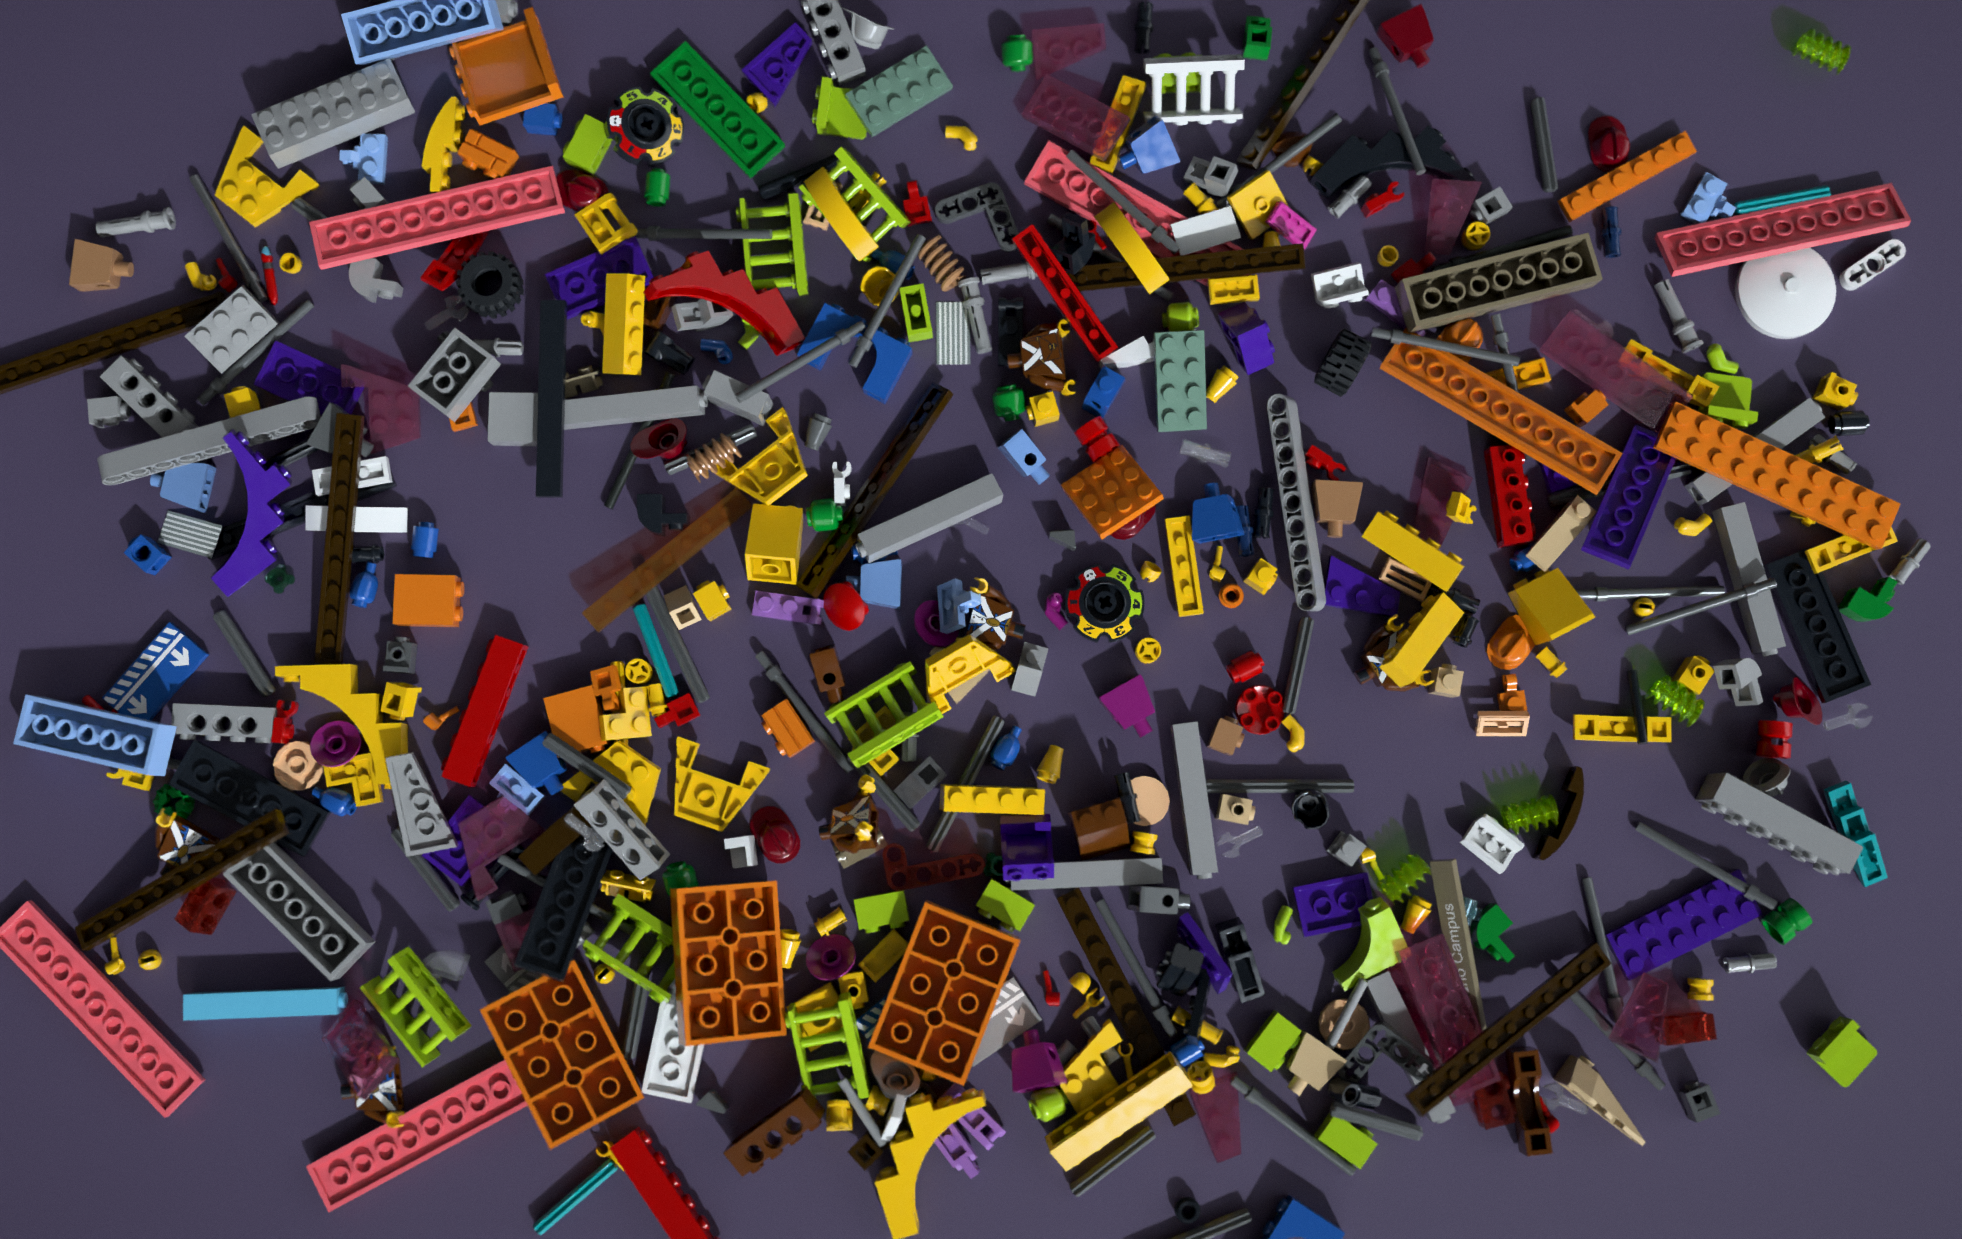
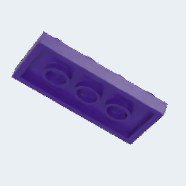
(584, 280)
(298, 375)

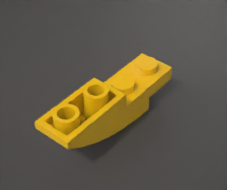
(442, 140)

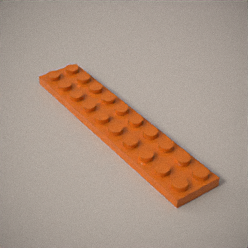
(1504, 413)
(1776, 475)

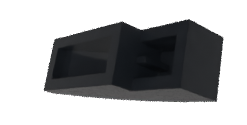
(1240, 959)

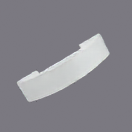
(367, 519)

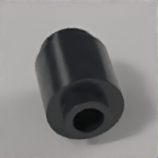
(1848, 423)

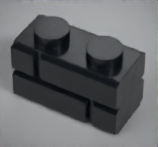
(1178, 969)

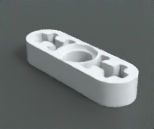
(1868, 274)

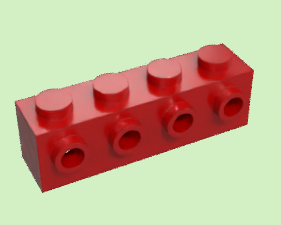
(1509, 496)

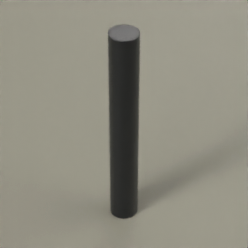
(1637, 707)

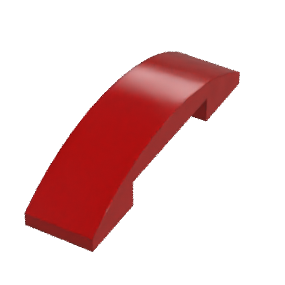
(444, 271)

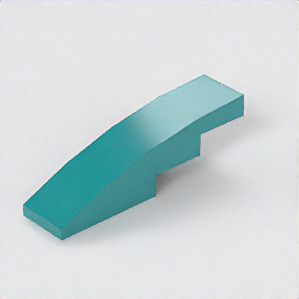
(1852, 824)

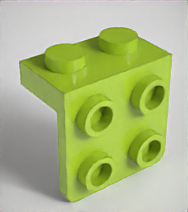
(835, 114)
(1731, 401)
(1842, 1051)

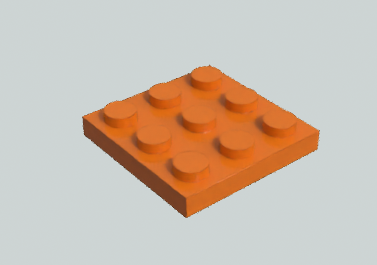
(1112, 492)

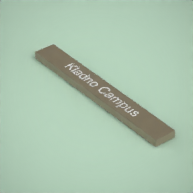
(1456, 929)

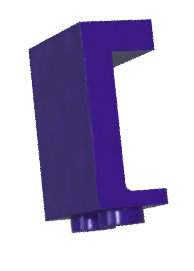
(1026, 847)

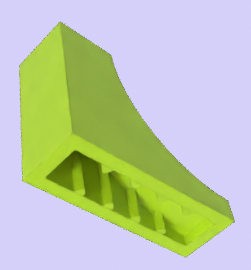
(1376, 947)

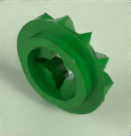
(183, 807)

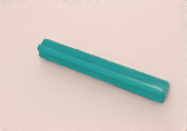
(1777, 200)
(656, 651)
(575, 1196)

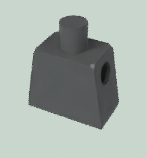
(324, 432)
(1149, 899)

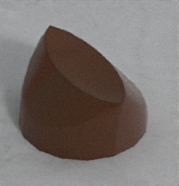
(1287, 140)

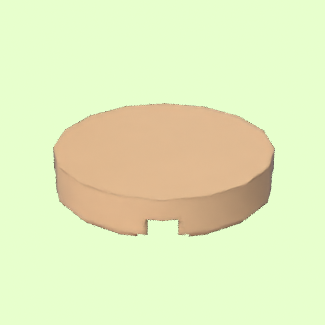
(296, 766)
(1151, 800)
(1355, 1029)

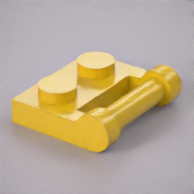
(600, 229)

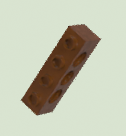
(801, 1105)

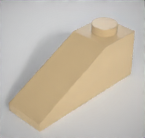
(1561, 532)

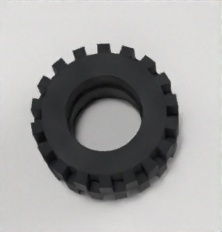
(479, 268)
(1342, 362)

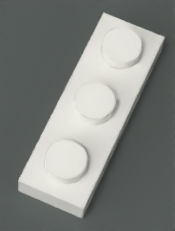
(372, 473)

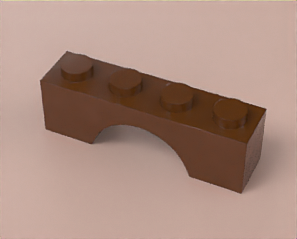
(1524, 1079)

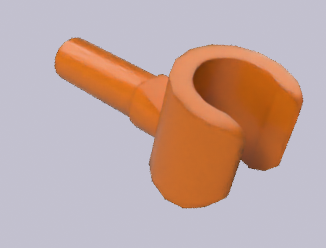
(435, 722)

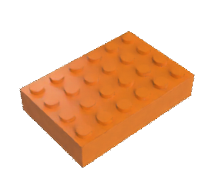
(727, 962)
(944, 992)
(562, 1055)

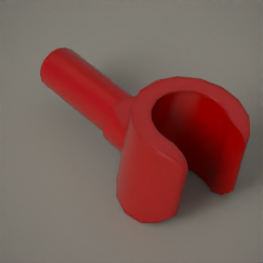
(1097, 238)
(227, 281)
(1051, 998)
(1551, 1121)

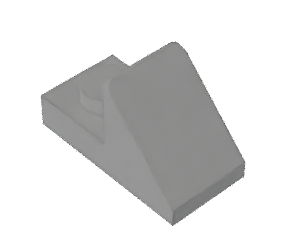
(1029, 669)

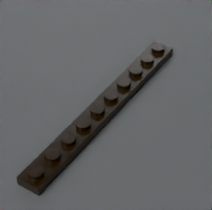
(1300, 83)
(1195, 267)
(107, 343)
(874, 489)
(339, 538)
(182, 879)
(1118, 992)
(1507, 1029)

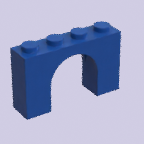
(891, 352)
(1299, 1220)

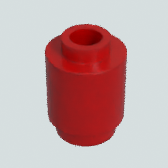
(1245, 667)

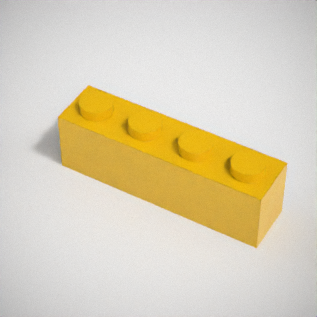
(623, 324)
(1413, 551)
(1421, 639)
(992, 799)

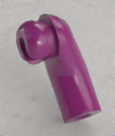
(1052, 610)

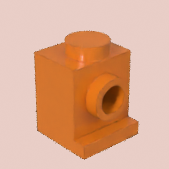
(1586, 407)

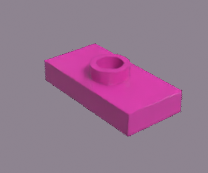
(1290, 224)

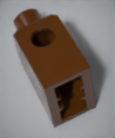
(827, 661)

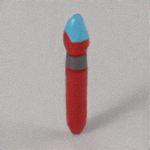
(267, 259)

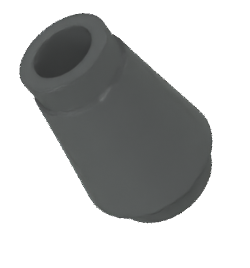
(817, 431)

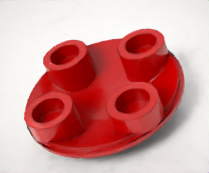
(844, 606)
(1259, 709)

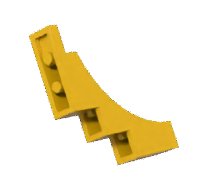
(340, 686)

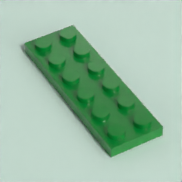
(717, 109)

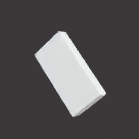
(894, 1117)

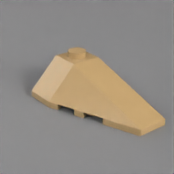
(1588, 1086)

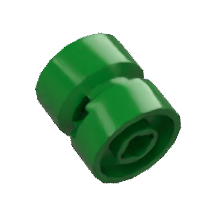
(1788, 919)

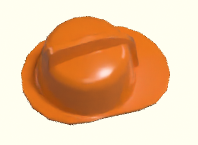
(1463, 332)
(1510, 644)

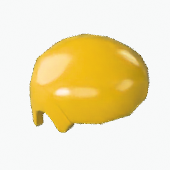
(875, 284)

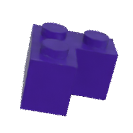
(1248, 337)

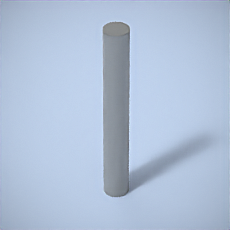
(1346, 1013)
(862, 1111)

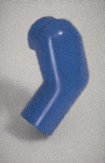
(719, 348)

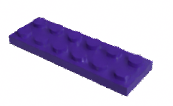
(1629, 500)
(1680, 926)

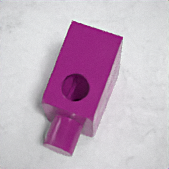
(1130, 705)
(1036, 1065)

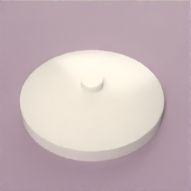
(1786, 293)

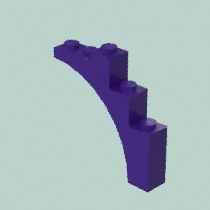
(263, 517)

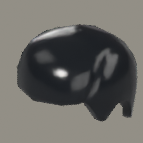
(1310, 808)

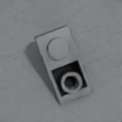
(920, 782)

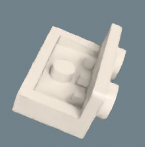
(1339, 285)
(1491, 842)

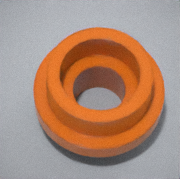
(1238, 595)

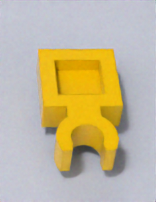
(1459, 508)
(133, 779)

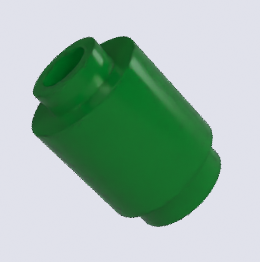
(657, 187)

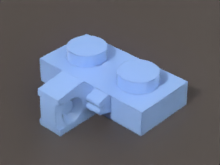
(368, 158)
(1707, 201)
(954, 604)
(516, 789)

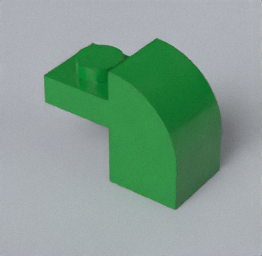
(1257, 38)
(1867, 606)
(1488, 928)

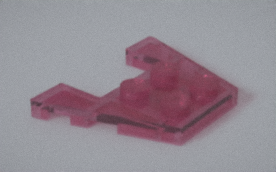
(392, 408)
(491, 834)

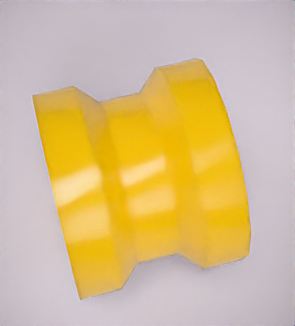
(1480, 232)
(1151, 648)
(634, 670)
(1143, 842)
(1700, 989)
(1201, 1070)
(877, 1101)

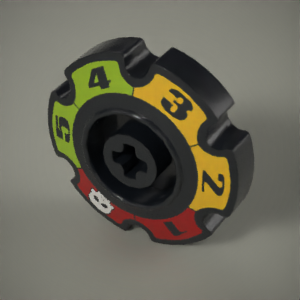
(649, 110)
(1097, 584)

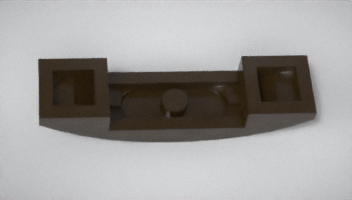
(1575, 786)
(551, 843)
(866, 1150)

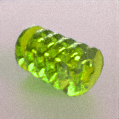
(1823, 50)
(1677, 699)
(1530, 813)
(1404, 878)

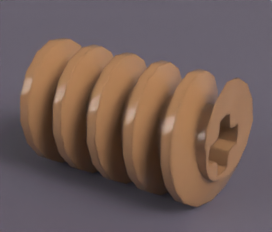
(940, 264)
(712, 456)

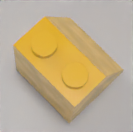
(774, 543)
(1549, 605)

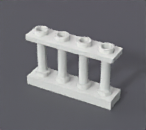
(1204, 66)

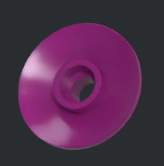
(926, 616)
(329, 737)
(828, 949)

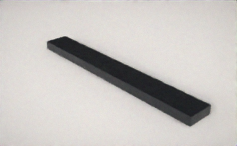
(551, 399)
(294, 516)

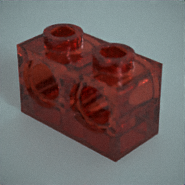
(205, 906)
(1688, 1028)
(1487, 1100)

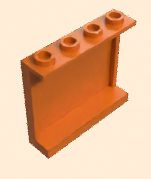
(506, 70)

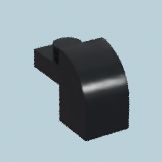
(1076, 245)
(653, 515)

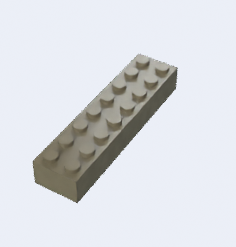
(1498, 283)

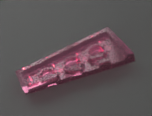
(1436, 490)

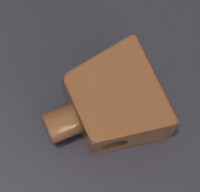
(97, 267)
(1336, 504)

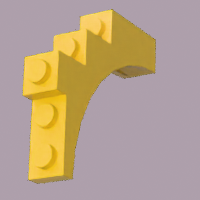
(927, 1122)

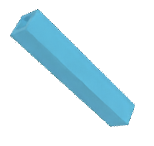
(264, 1003)

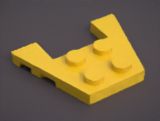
(250, 190)
(773, 469)
(959, 664)
(628, 767)
(708, 798)
(1087, 1072)

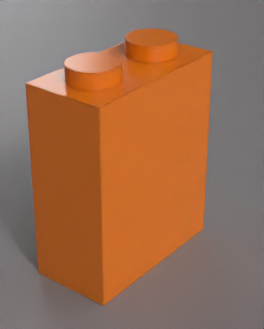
(427, 600)
(576, 719)

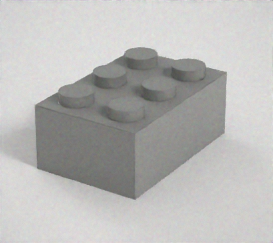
(231, 329)
(454, 374)

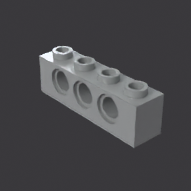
(843, 69)
(120, 377)
(187, 716)
(622, 829)

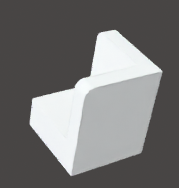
(742, 851)

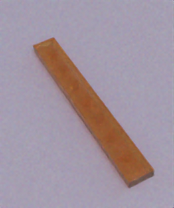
(667, 560)

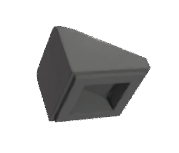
(1064, 537)
(713, 1101)

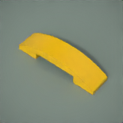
(840, 215)
(1132, 248)
(1701, 388)
(1839, 551)
(1619, 728)

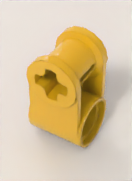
(839, 1116)

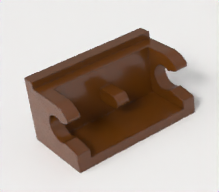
(657, 312)

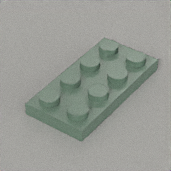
(898, 91)
(1180, 380)

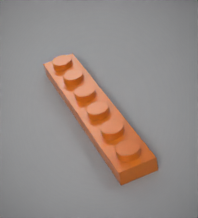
(1627, 176)

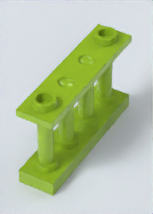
(863, 181)
(792, 233)
(884, 738)
(644, 923)
(431, 997)
(848, 1033)

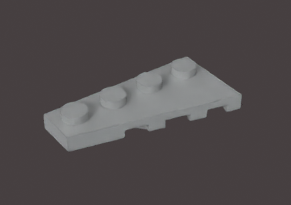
(418, 812)

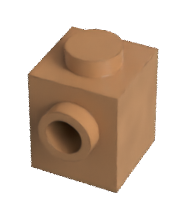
(1226, 736)

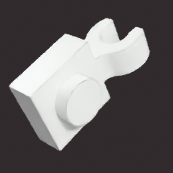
(841, 490)

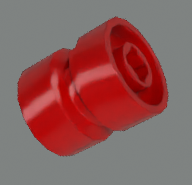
(1096, 438)
(1774, 730)

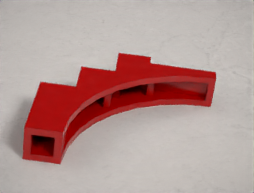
(762, 309)

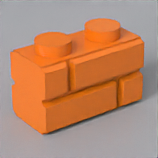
(488, 155)
(787, 728)

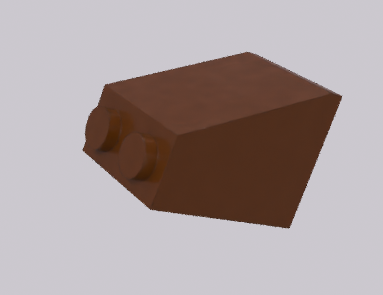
(1100, 829)

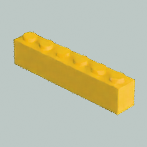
(1118, 1111)

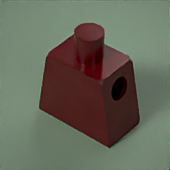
(1408, 36)

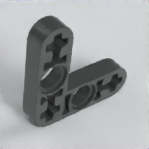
(989, 206)
(1386, 1046)

